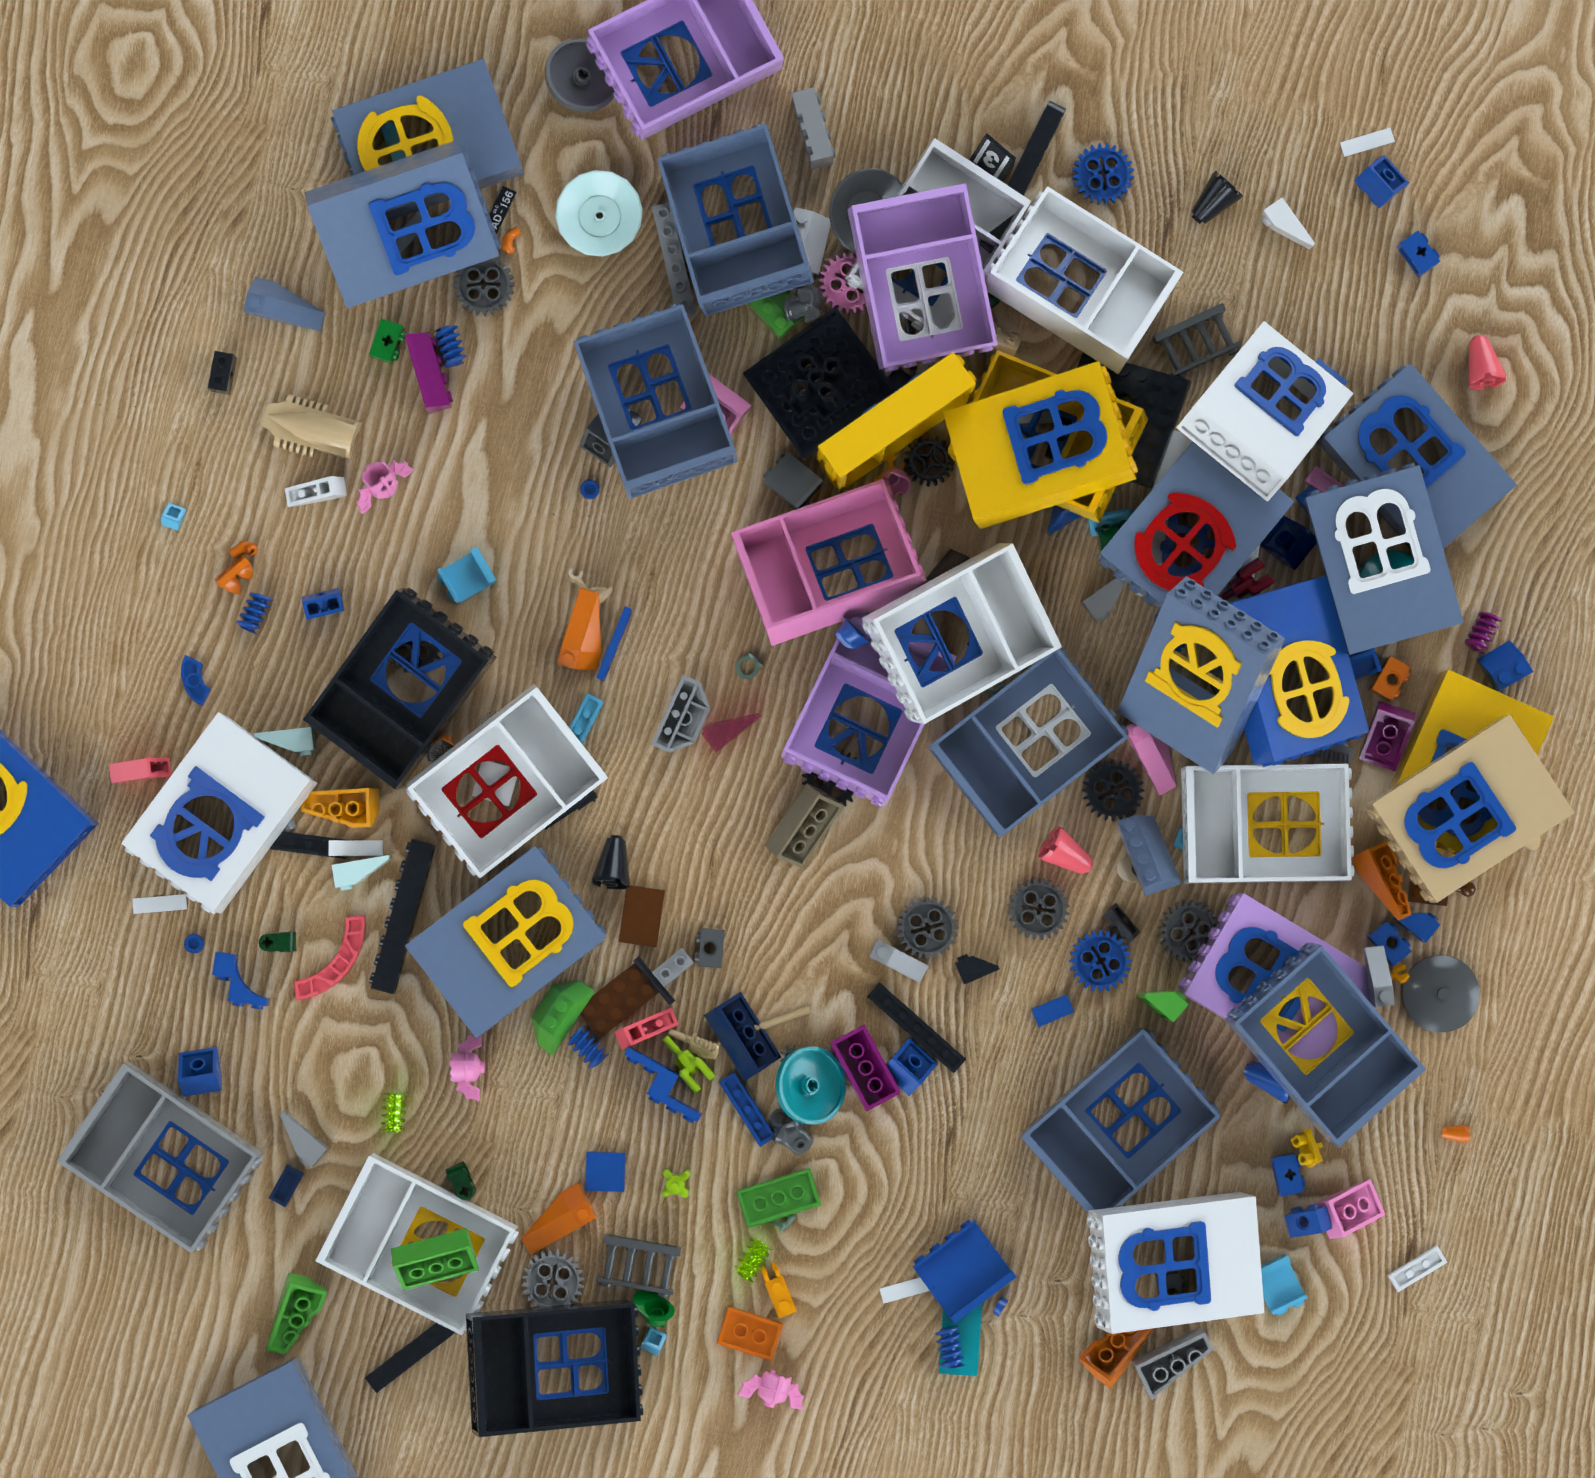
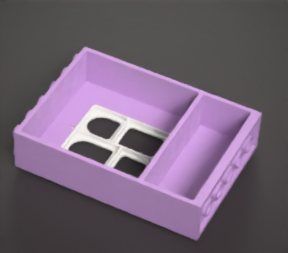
(909, 235)

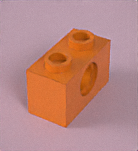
(1382, 687)

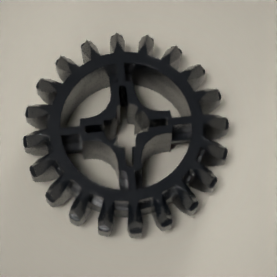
(920, 457)

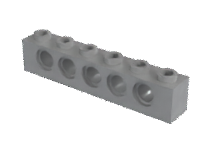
(673, 258)

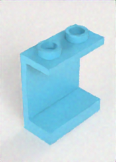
(466, 576)
(1281, 1286)

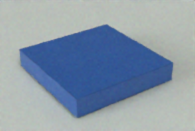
(605, 1171)

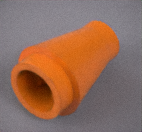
(1456, 1133)

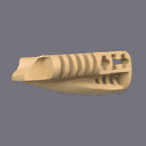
(310, 428)

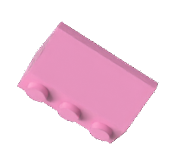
(732, 406)

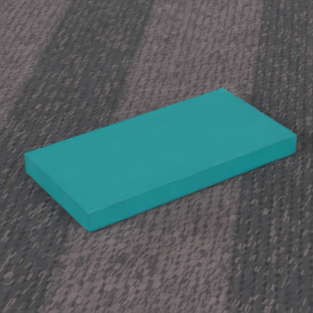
(970, 1341)

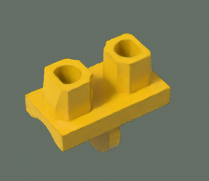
(1308, 1147)

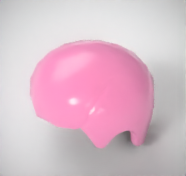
(897, 480)

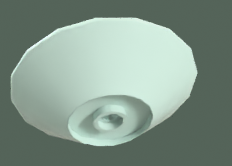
(595, 194)

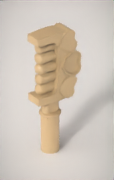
(698, 1045)

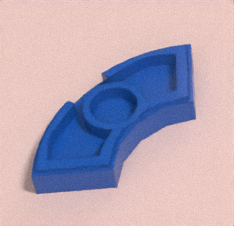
(193, 681)

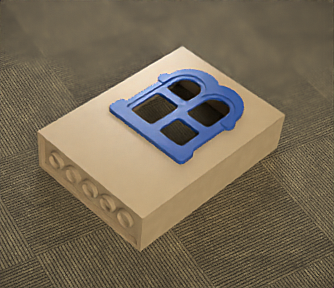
(1509, 784)

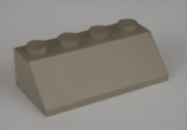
(804, 825)

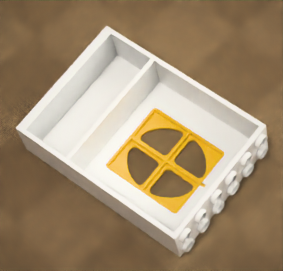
(1221, 824)
(385, 1212)

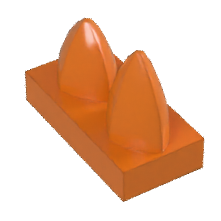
(228, 578)

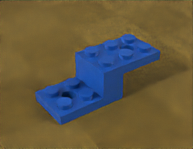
(662, 1085)

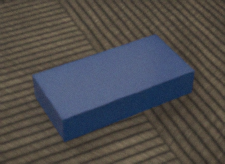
(1052, 1010)

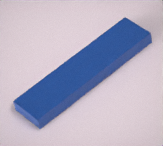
(614, 644)
(747, 1108)

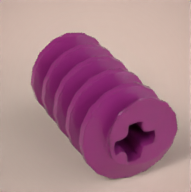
(1482, 631)

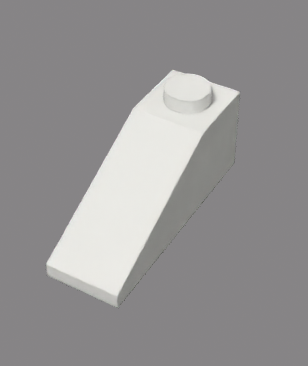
(1284, 222)
(316, 491)

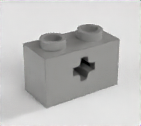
(673, 967)

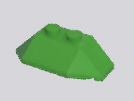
(559, 1012)

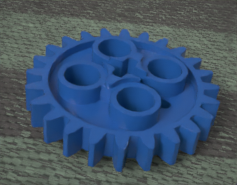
(1119, 172)
(1115, 951)

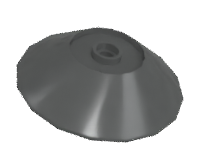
(859, 188)

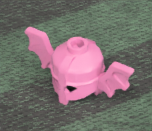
(380, 481)
(467, 1067)
(773, 1390)

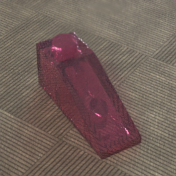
(724, 731)

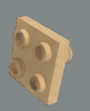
(1007, 341)

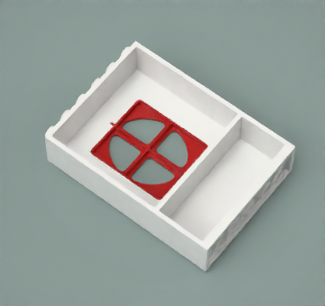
(538, 749)

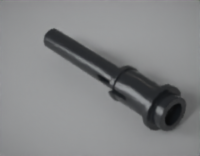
(579, 805)

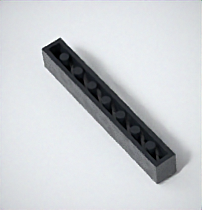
(402, 917)

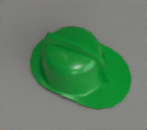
(653, 1308)

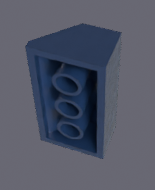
(735, 1029)

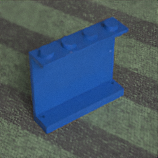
(963, 1271)

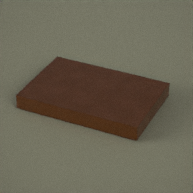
(641, 916)

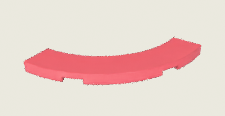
(339, 965)

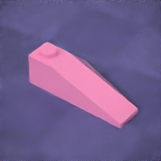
(1154, 758)

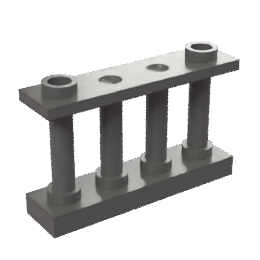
(1197, 321)
(632, 1246)

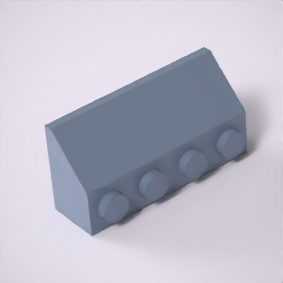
(1148, 853)

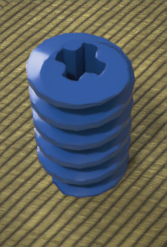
(450, 346)
(253, 612)
(587, 1048)
(949, 1347)

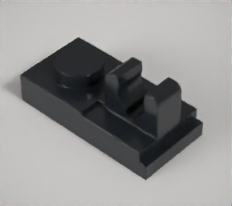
(1123, 923)

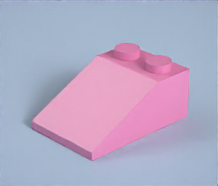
(1352, 1209)

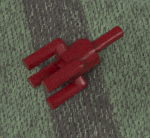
(1245, 582)

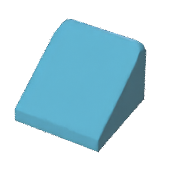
(173, 516)
(653, 1341)

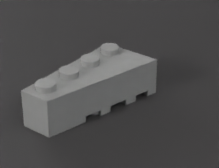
(812, 128)
(1171, 1360)

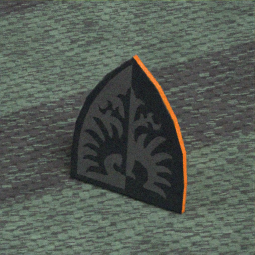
(439, 747)

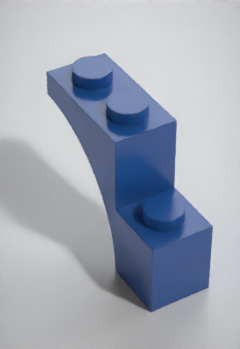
(227, 967)

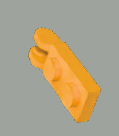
(779, 1292)

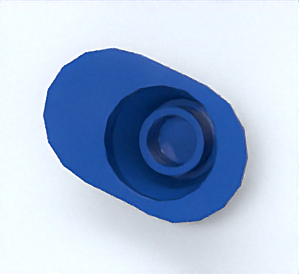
(851, 636)

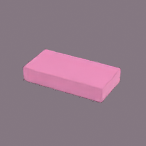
(1321, 480)

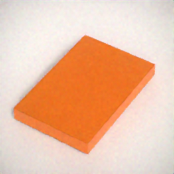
(750, 1333)

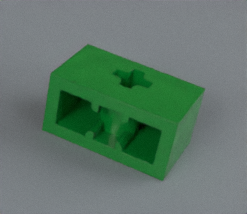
(384, 332)

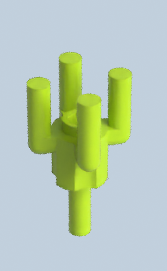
(688, 1065)
(675, 1183)

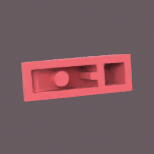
(646, 1028)

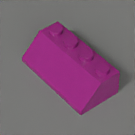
(428, 371)
(864, 1068)

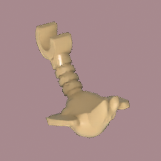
(603, 592)

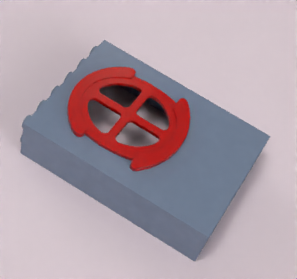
(1219, 499)

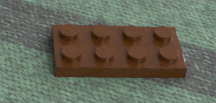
(618, 1000)

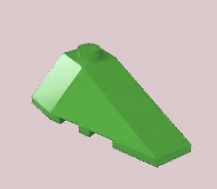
(297, 1305)

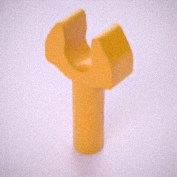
(890, 460)
(1400, 978)

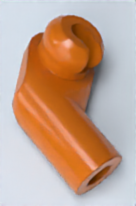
(507, 240)
(243, 547)

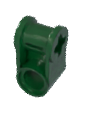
(281, 942)
(459, 1177)

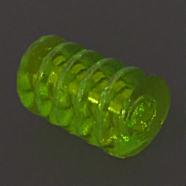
(394, 1112)
(753, 1259)

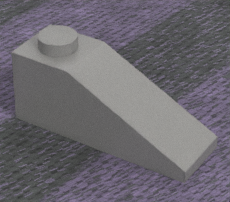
(1103, 600)
(898, 961)
(1378, 977)
(306, 1144)

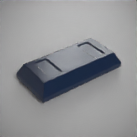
(286, 1185)

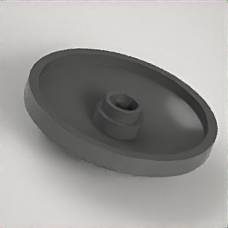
(576, 79)
(1440, 993)

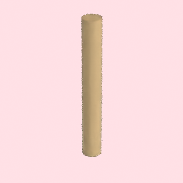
(783, 1018)

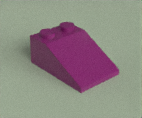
(1387, 736)

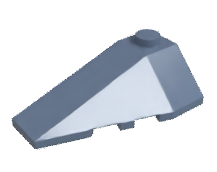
(274, 302)

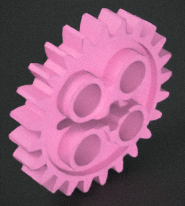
(839, 296)

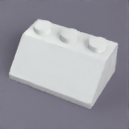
(814, 234)

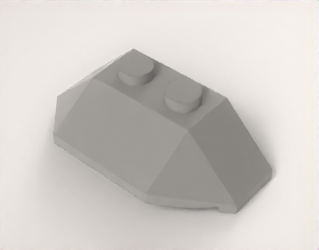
(683, 717)

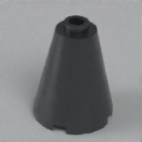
(1215, 198)
(613, 865)

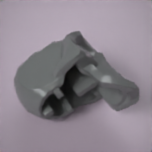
(805, 303)
(790, 1133)

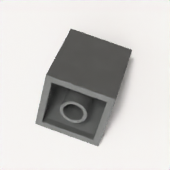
(595, 440)
(792, 481)

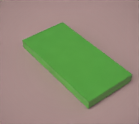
(778, 1198)

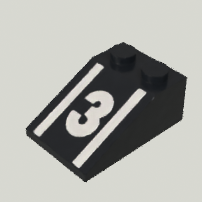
(993, 158)

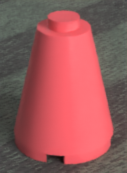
(1484, 365)
(1065, 852)

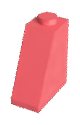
(140, 770)

